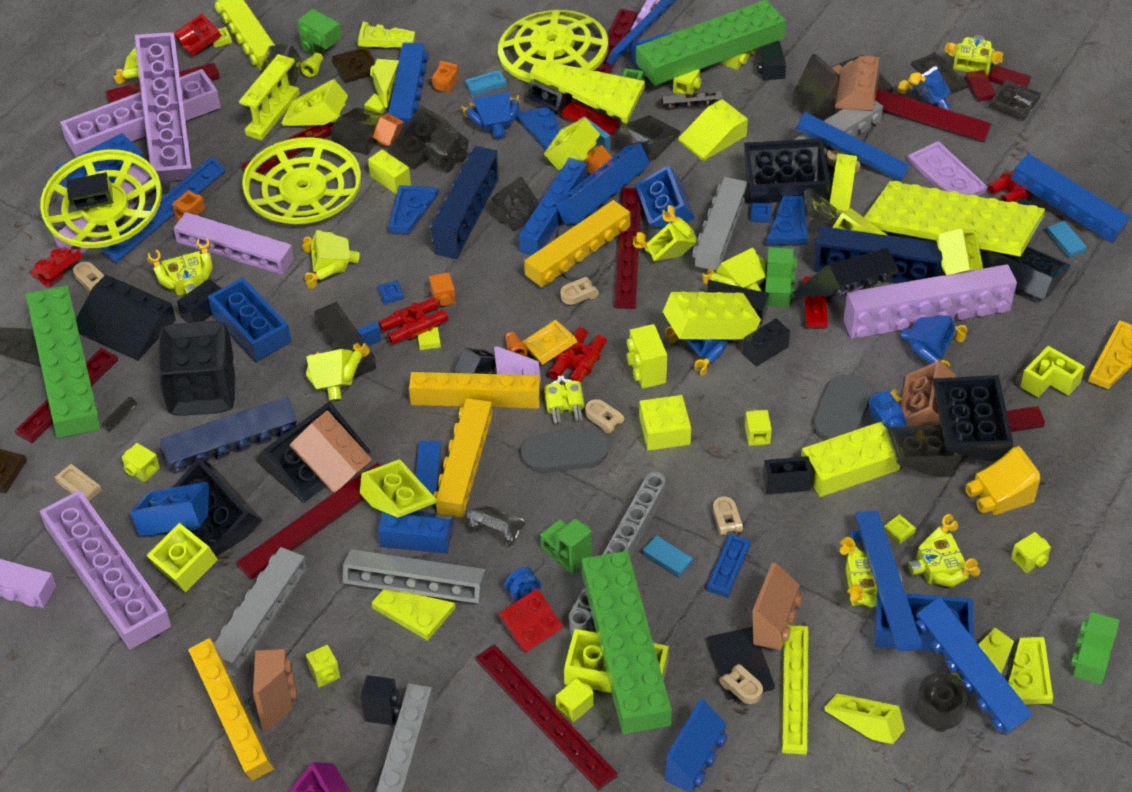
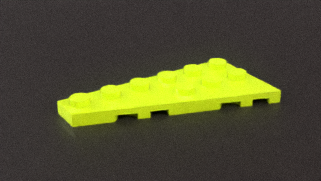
(597, 89)

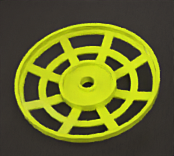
(563, 41)
(295, 178)
(103, 214)

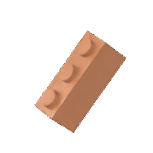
(859, 84)
(919, 397)
(330, 452)
(776, 608)
(273, 686)

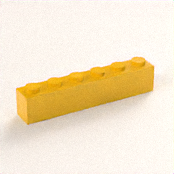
(577, 243)
(454, 388)
(464, 457)
(231, 709)

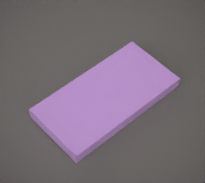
(945, 170)

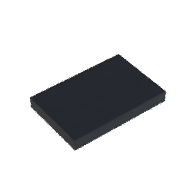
(738, 648)

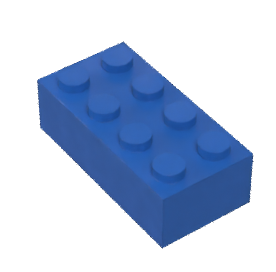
(118, 142)
(249, 319)
(960, 607)

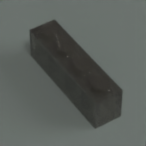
(342, 334)

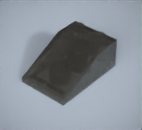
(816, 89)
(356, 130)
(648, 131)
(413, 138)
(923, 450)

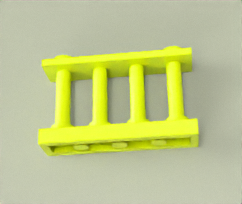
(274, 107)

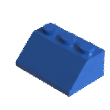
(661, 190)
(166, 508)
(417, 531)
(695, 748)

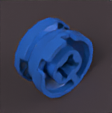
(522, 583)

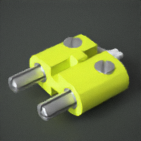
(564, 397)

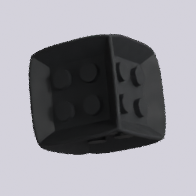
(196, 368)

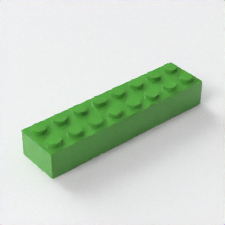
(710, 42)
(62, 362)
(626, 643)

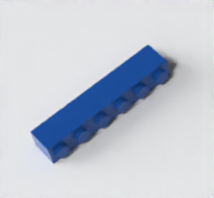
(408, 81)
(602, 184)
(1070, 198)
(546, 216)
(973, 666)

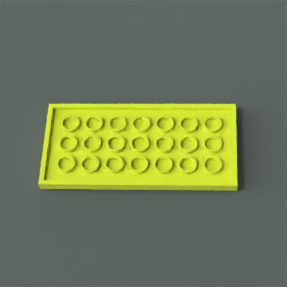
(931, 211)

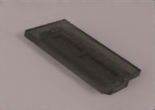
(952, 79)

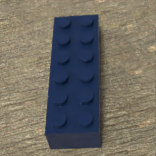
(465, 202)
(912, 257)
(228, 434)

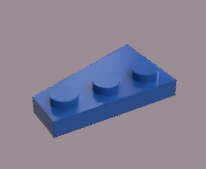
(540, 124)
(410, 207)
(789, 223)

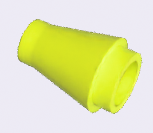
(311, 65)

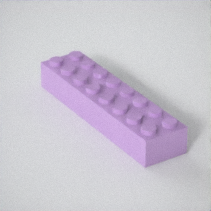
(163, 105)
(127, 115)
(954, 295)
(105, 569)

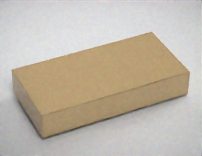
(74, 480)

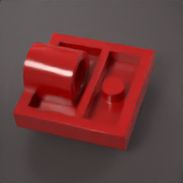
(197, 34)
(51, 268)
(530, 620)

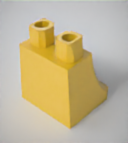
(1006, 483)

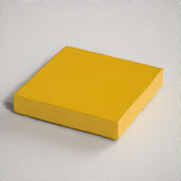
(549, 342)

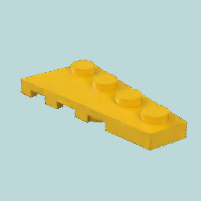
(1115, 358)

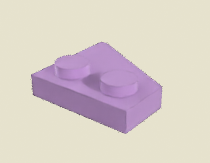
(646, 9)
(514, 364)

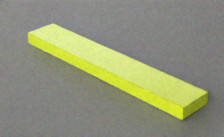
(795, 692)

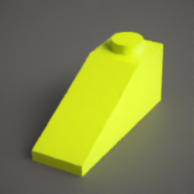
(384, 78)
(843, 182)
(871, 718)

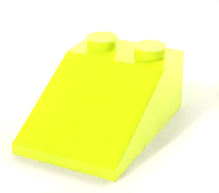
(317, 106)
(714, 130)
(395, 489)

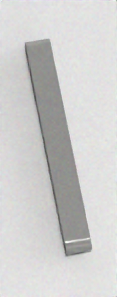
(625, 537)

